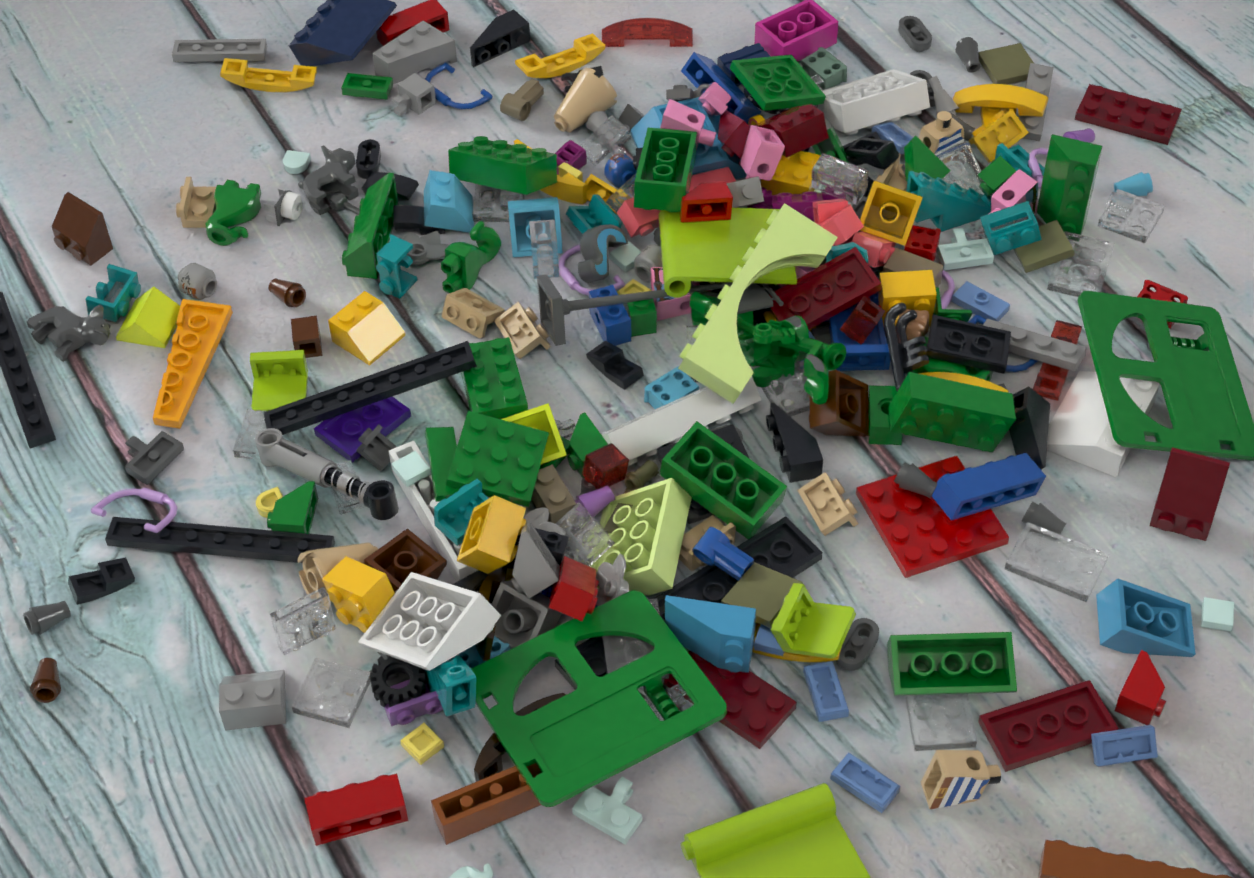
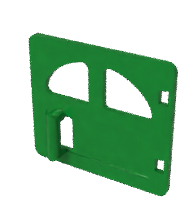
(1195, 377)
(606, 719)

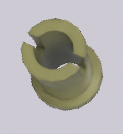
(641, 476)

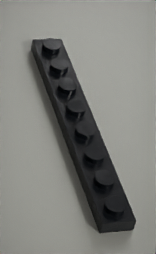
(22, 383)
(371, 389)
(215, 540)

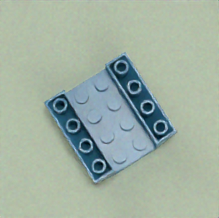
(707, 157)

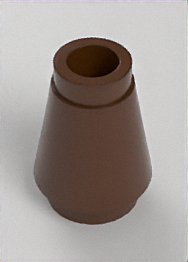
(288, 292)
(46, 681)

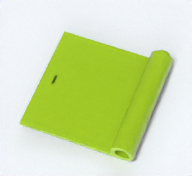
(712, 249)
(777, 840)

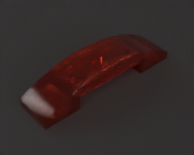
(647, 29)
(1053, 378)

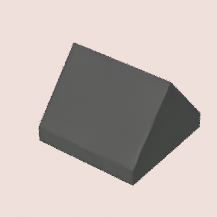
(630, 116)

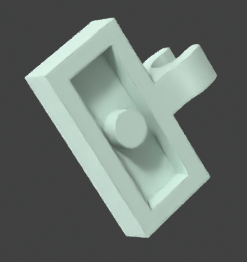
(964, 253)
(609, 812)

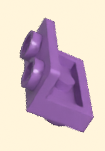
(409, 710)

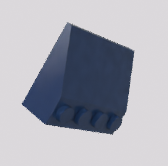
(339, 30)

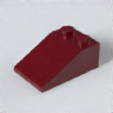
(797, 128)
(733, 134)
(1189, 494)

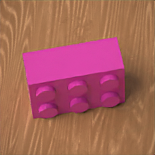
(797, 31)

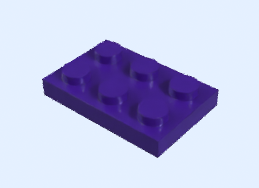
(345, 429)

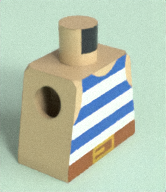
(942, 132)
(957, 777)

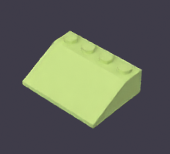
(648, 535)

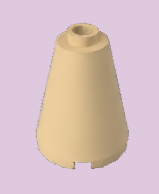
(583, 98)
(321, 561)

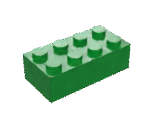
(503, 165)
(665, 169)
(495, 383)
(951, 412)
(723, 480)

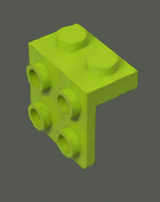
(278, 378)
(811, 626)

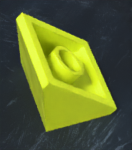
(150, 320)
(542, 419)

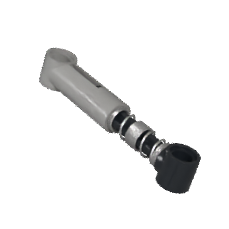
(280, 452)

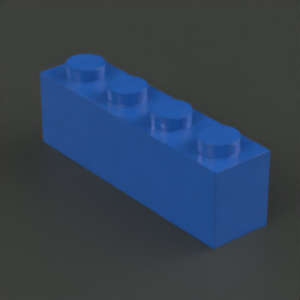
(705, 71)
(988, 486)

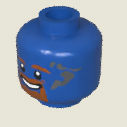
(619, 169)

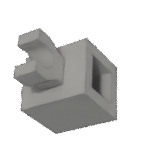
(414, 94)

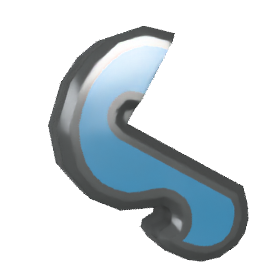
(595, 250)

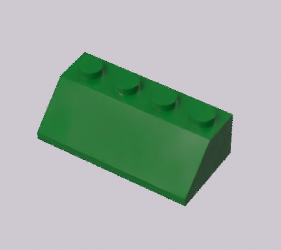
(1068, 182)
(371, 228)
(951, 663)

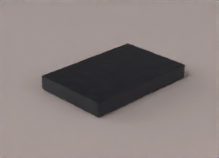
(968, 344)

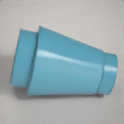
(1138, 184)

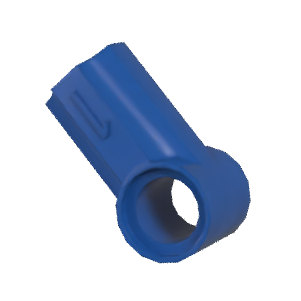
(717, 550)

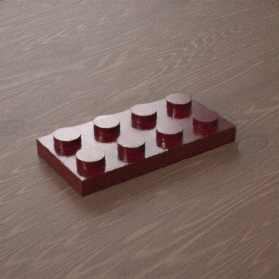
(1128, 114)
(827, 289)
(752, 704)
(1046, 725)

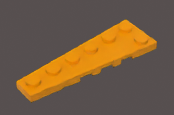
(193, 346)

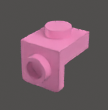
(715, 99)

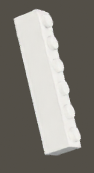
(674, 419)
(423, 501)

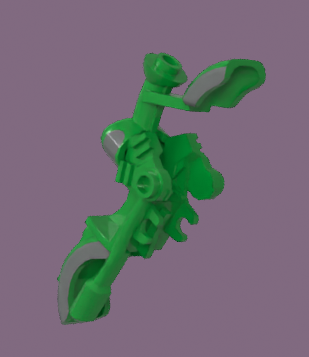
(778, 347)

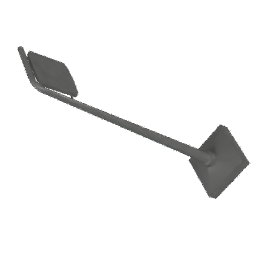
(554, 308)

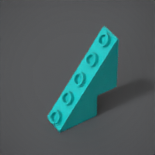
(946, 203)
(454, 685)

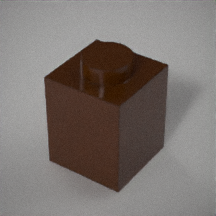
(307, 336)

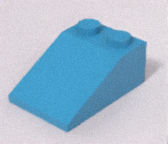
(1144, 620)
(713, 630)

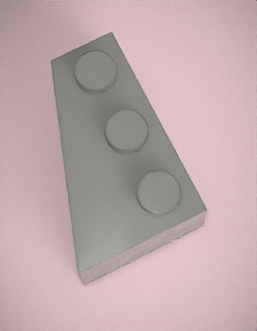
(414, 51)

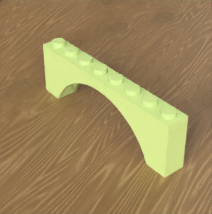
(716, 354)

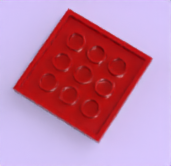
(920, 531)

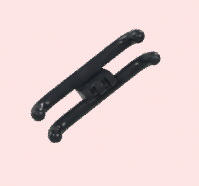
(904, 354)

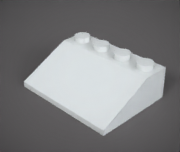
(874, 100)
(1082, 425)
(430, 622)

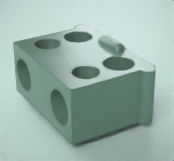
(826, 66)

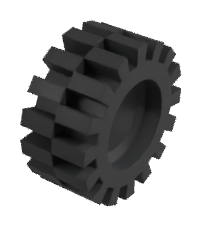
(396, 696)

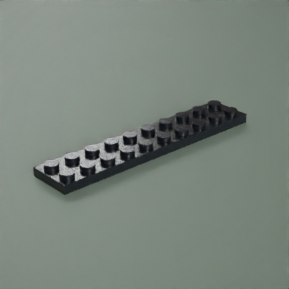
(776, 547)

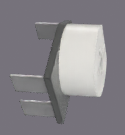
(287, 207)

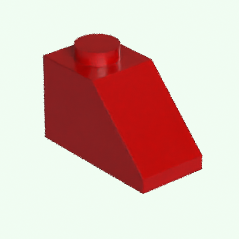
(707, 203)
(1142, 692)

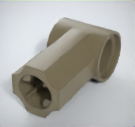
(519, 104)

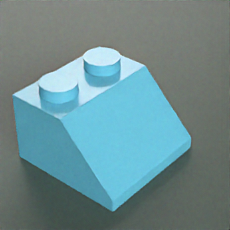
(447, 203)
(531, 210)

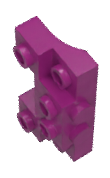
(800, 202)

